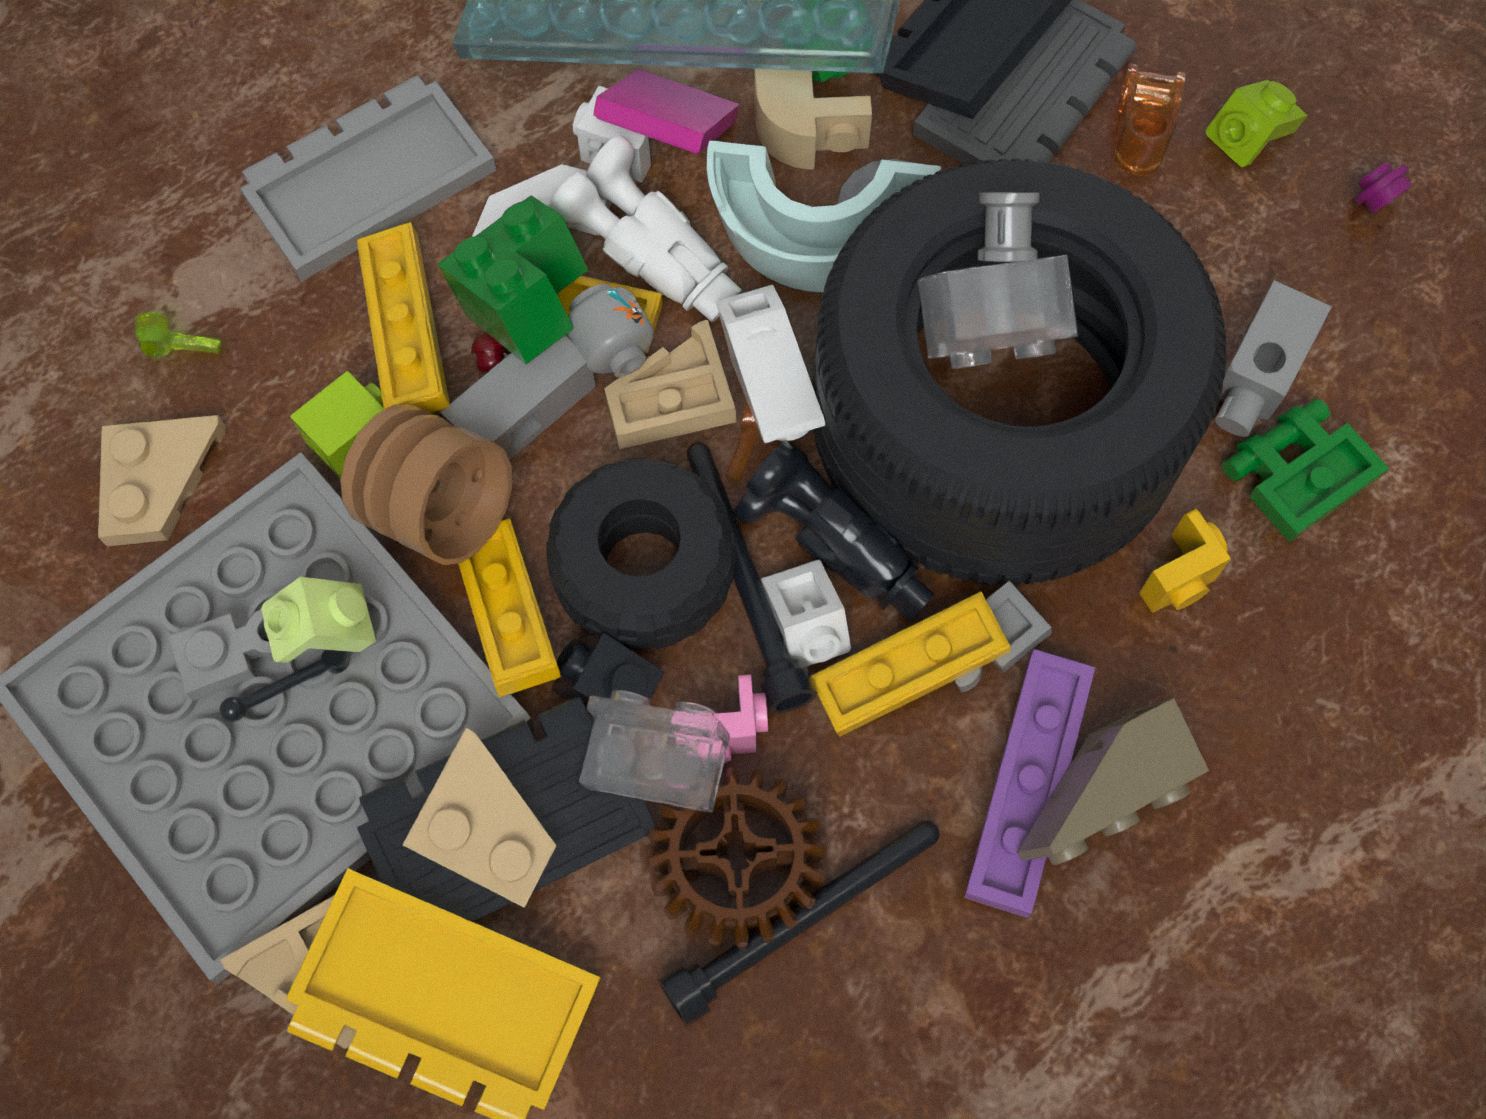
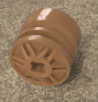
(426, 483)

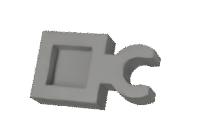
(1021, 626)
(218, 653)

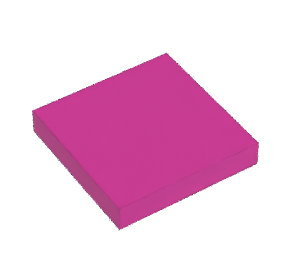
(666, 110)

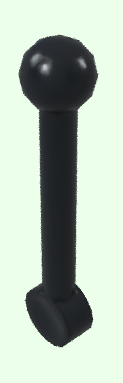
(234, 708)

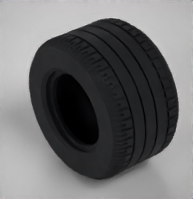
(995, 495)

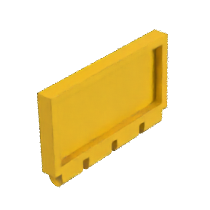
(442, 992)

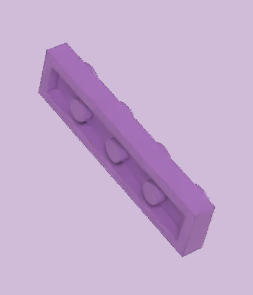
(1030, 769)

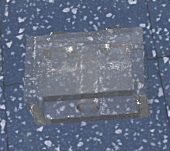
(998, 308)

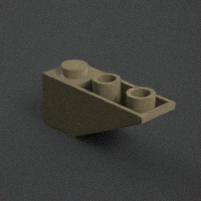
(1113, 775)

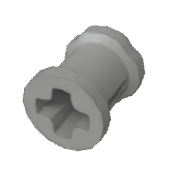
(1008, 226)

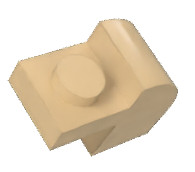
(798, 125)

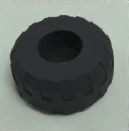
(632, 500)

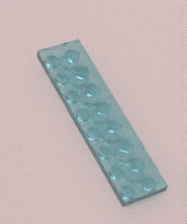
(683, 32)

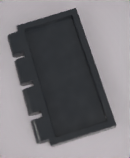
(964, 49)
(546, 776)

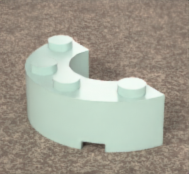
(784, 237)

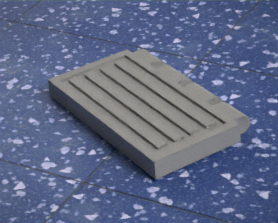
(367, 177)

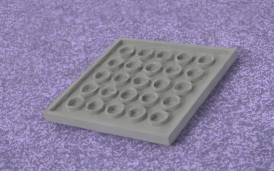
(263, 812)

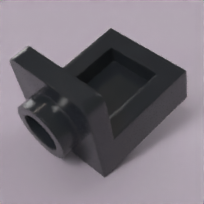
(601, 665)

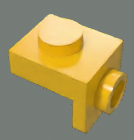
(1187, 577)

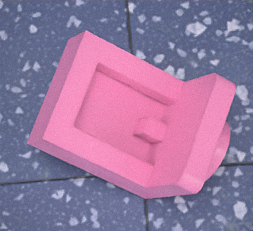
(746, 723)

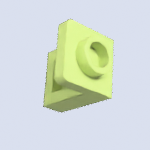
(317, 616)

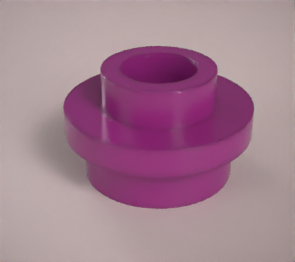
(1382, 186)

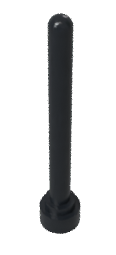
(786, 682)
(696, 987)

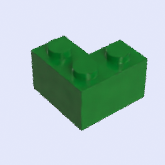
(512, 277)

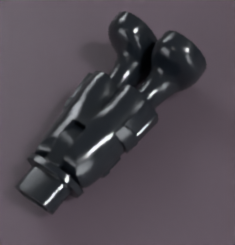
(834, 530)

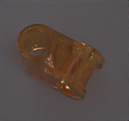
(1146, 119)

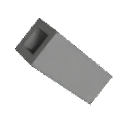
(523, 400)

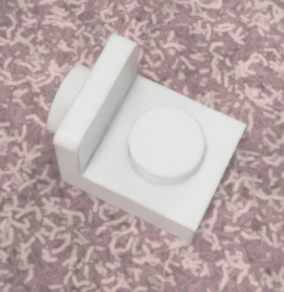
(595, 133)
(808, 613)

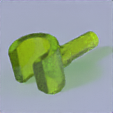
(157, 340)

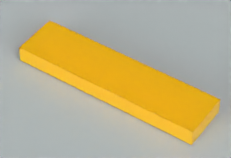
(402, 320)

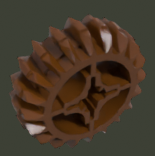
(740, 916)

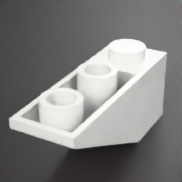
(769, 365)

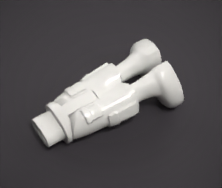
(652, 239)

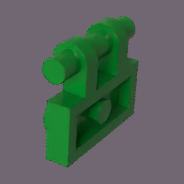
(1317, 481)

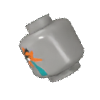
(610, 330)

